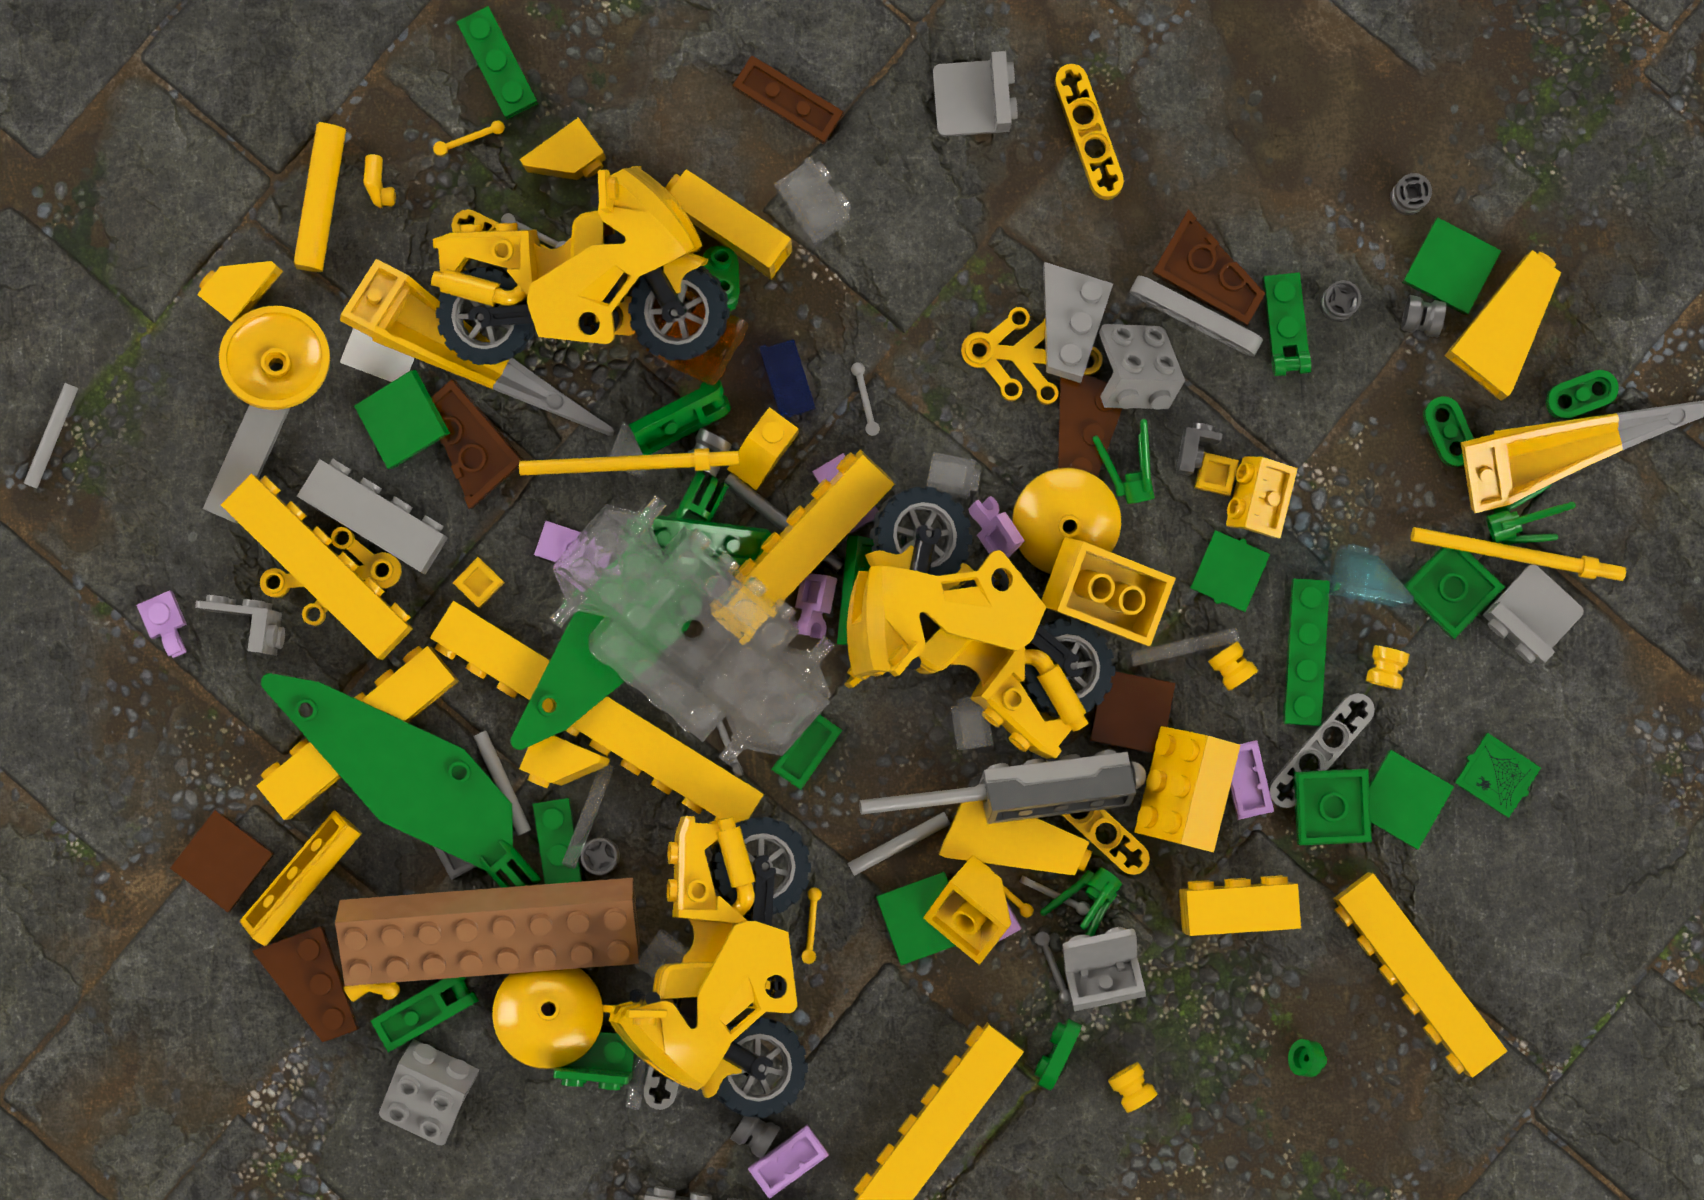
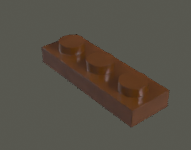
(788, 99)

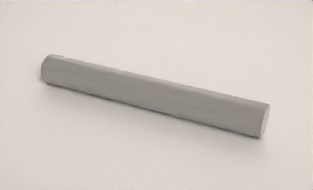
(50, 435)
(501, 780)
(899, 843)

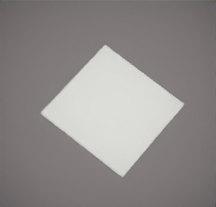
(375, 358)

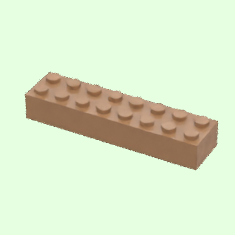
(488, 931)

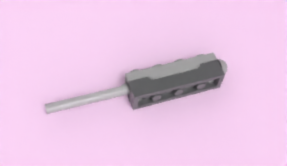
(1036, 788)

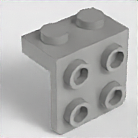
(974, 96)
(1142, 365)
(1533, 614)
(265, 630)
(1103, 968)
(427, 1092)

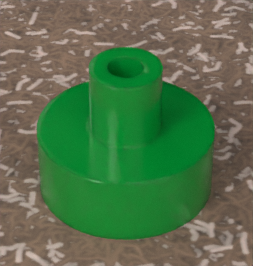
(1306, 1058)

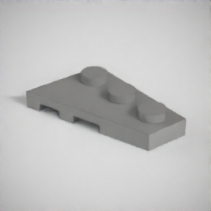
(1072, 319)

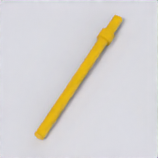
(701, 459)
(1586, 567)

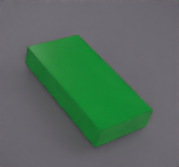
(807, 752)

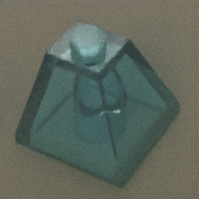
(1367, 579)

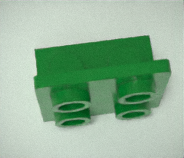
(607, 1062)

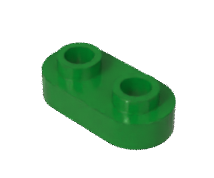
(725, 271)
(1581, 396)
(1445, 433)
(1050, 1067)

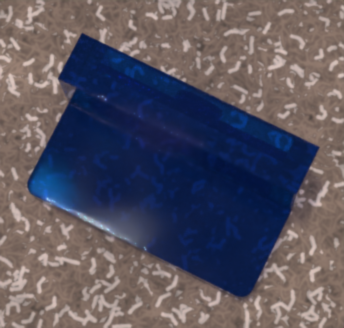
(787, 379)

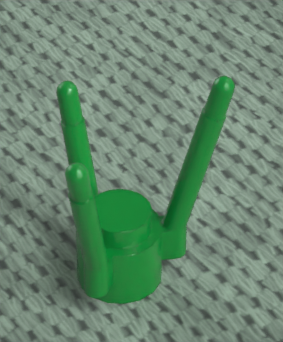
(1138, 484)
(1505, 525)
(1101, 889)

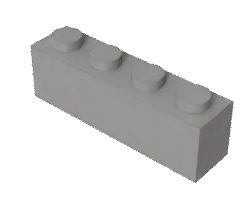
(372, 516)

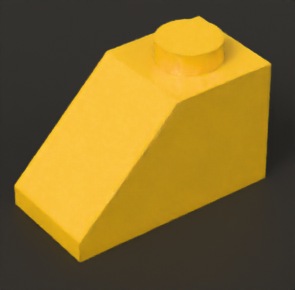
(566, 154)
(238, 288)
(764, 448)
(559, 762)

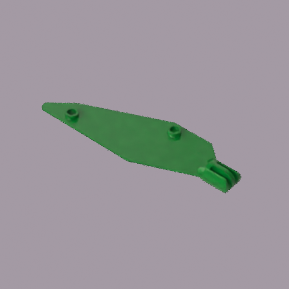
(574, 675)
(407, 776)

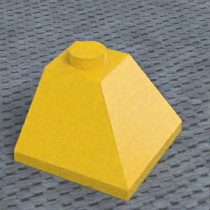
(972, 910)

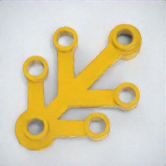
(1021, 354)
(370, 561)

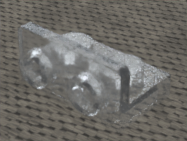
(813, 200)

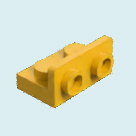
(1261, 496)

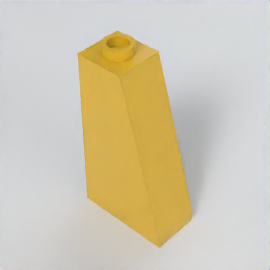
(731, 223)
(1504, 330)
(1013, 843)

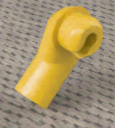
(373, 182)
(387, 990)

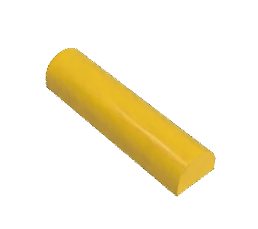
(319, 197)
(300, 878)

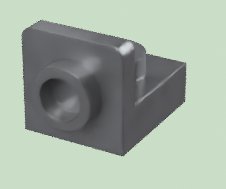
(1190, 453)

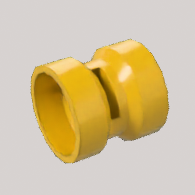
(1388, 663)
(1233, 666)
(1131, 1085)

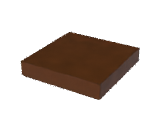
(1133, 712)
(222, 861)

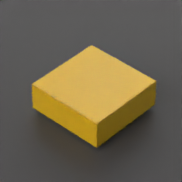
(1216, 474)
(478, 582)

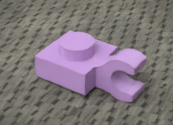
(997, 529)
(815, 598)
(163, 618)

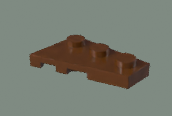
(1206, 272)
(1080, 420)
(475, 446)
(311, 981)

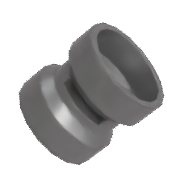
(1406, 200)
(1346, 297)
(1431, 317)
(715, 443)
(595, 857)
(755, 1134)

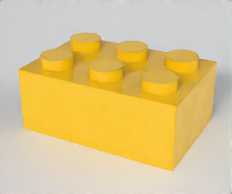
(1107, 591)
(1187, 788)
(1239, 906)

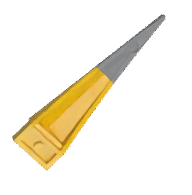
(403, 317)
(1528, 458)

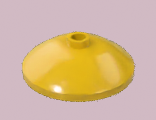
(272, 337)
(1059, 497)
(543, 1039)

